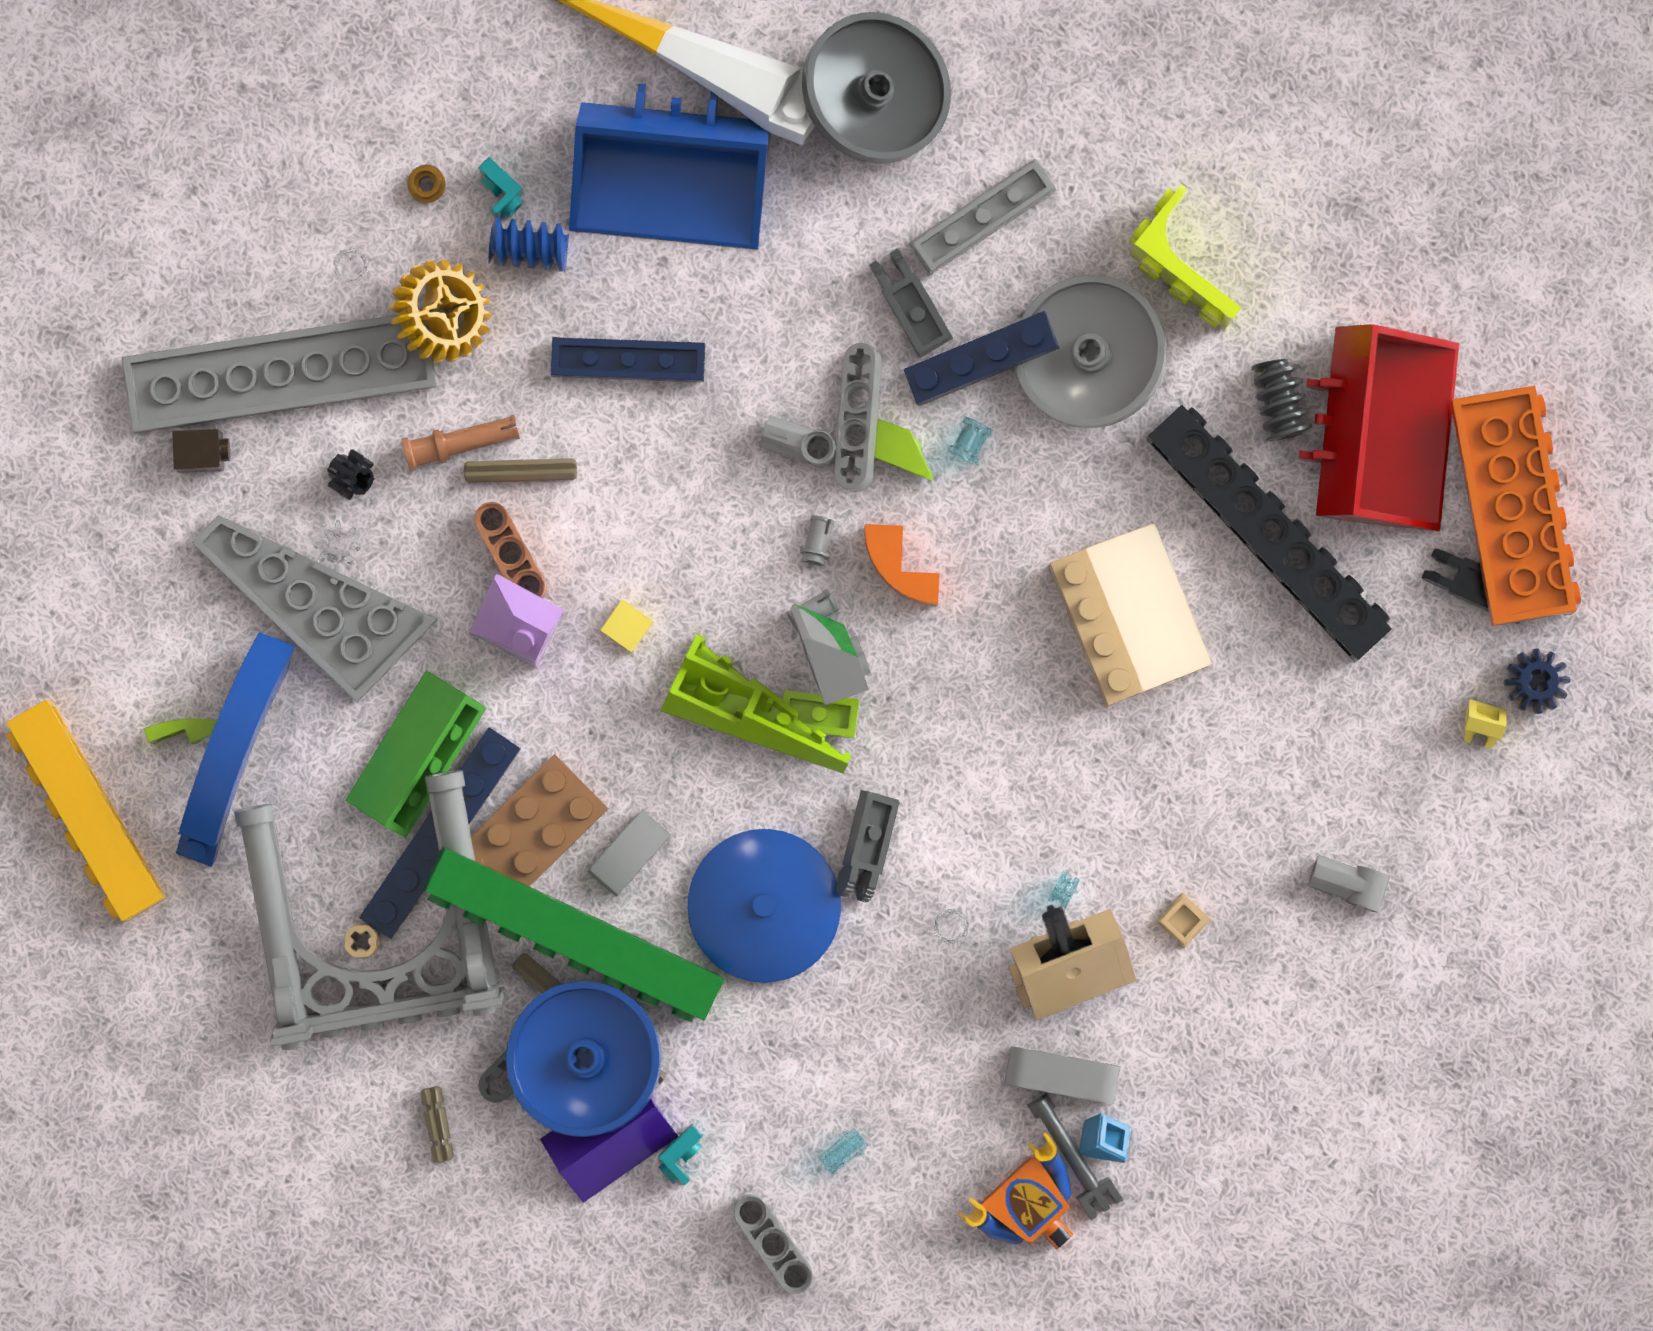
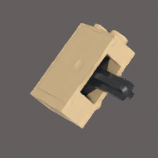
(1070, 962)

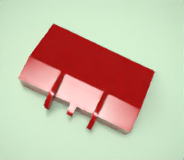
(1385, 427)

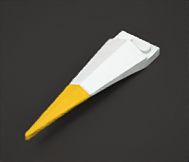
(752, 83)

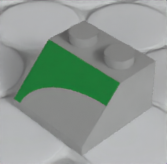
(832, 655)

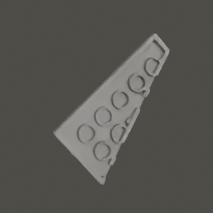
(331, 617)

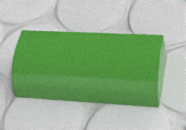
(418, 744)

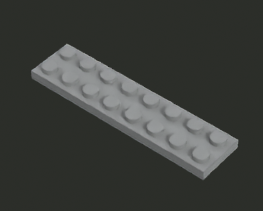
(272, 374)

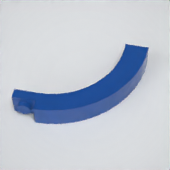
(230, 747)

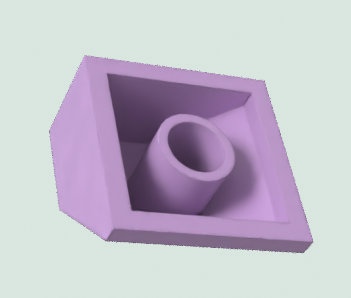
(516, 621)

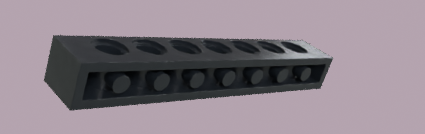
(1168, 442)

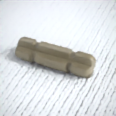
(437, 1124)

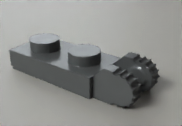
(912, 307)
(867, 845)

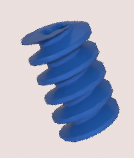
(528, 244)

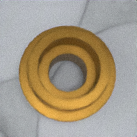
(420, 173)

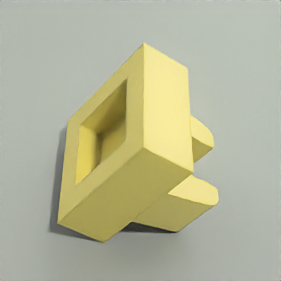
(1484, 720)

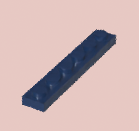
(405, 881)

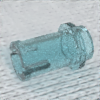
(843, 1151)

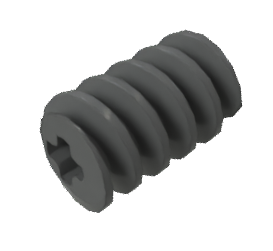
(1281, 399)

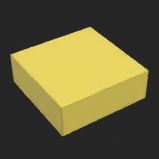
(626, 626)

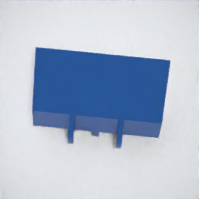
(668, 174)

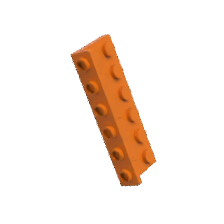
(1515, 505)

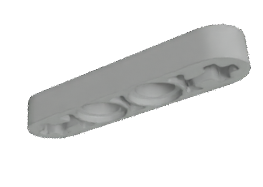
(864, 417)

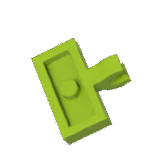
(832, 719)

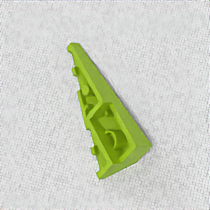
(723, 699)

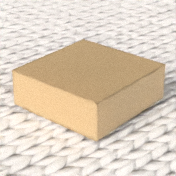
(1183, 920)

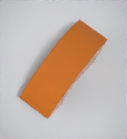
(885, 553)

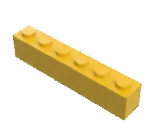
(85, 810)

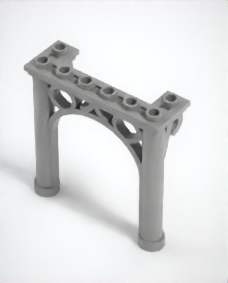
(283, 941)

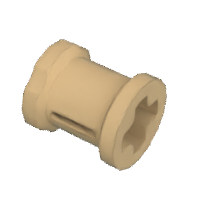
(350, 941)

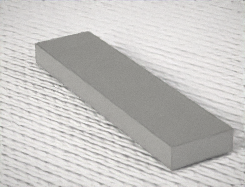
(982, 216)

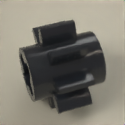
(350, 474)

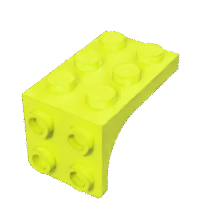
(1160, 262)

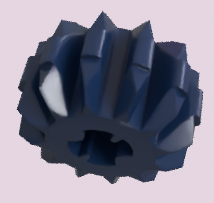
(1549, 685)

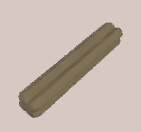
(520, 470)

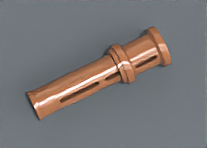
(440, 445)

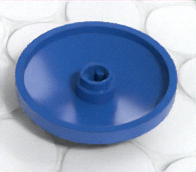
(764, 905)
(583, 1058)

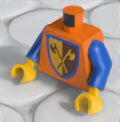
(1027, 1201)

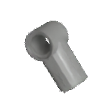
(794, 441)
(1356, 885)

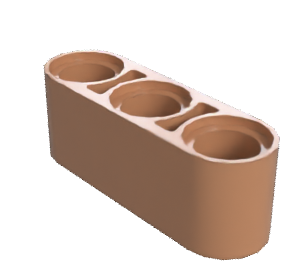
(503, 536)

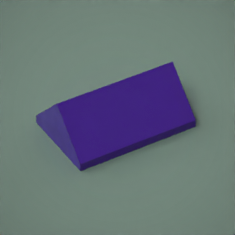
(599, 1160)

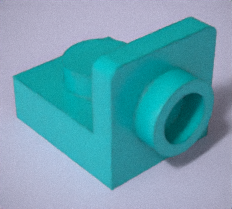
(498, 182)
(682, 1147)

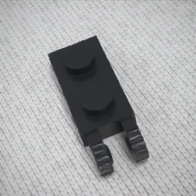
(1467, 582)

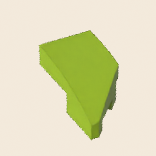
(900, 449)
(195, 729)

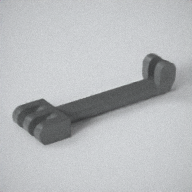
(1044, 1109)

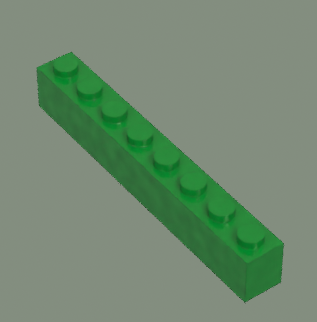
(572, 933)

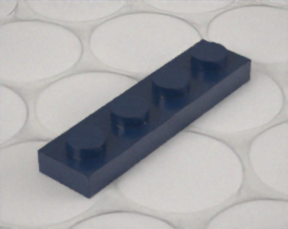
(981, 358)
(628, 359)

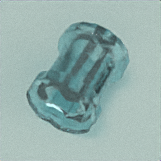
(970, 440)

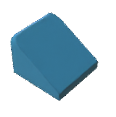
(1105, 1139)

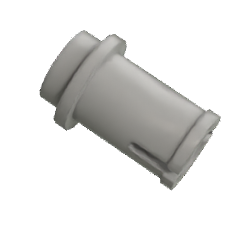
(817, 541)
(820, 604)

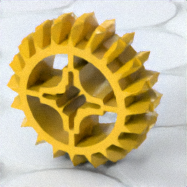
(437, 280)

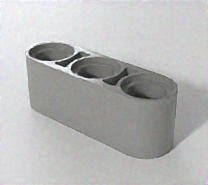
(1062, 1075)
(778, 1262)

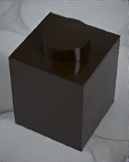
(200, 450)

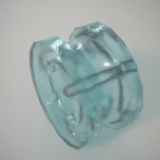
(1063, 889)

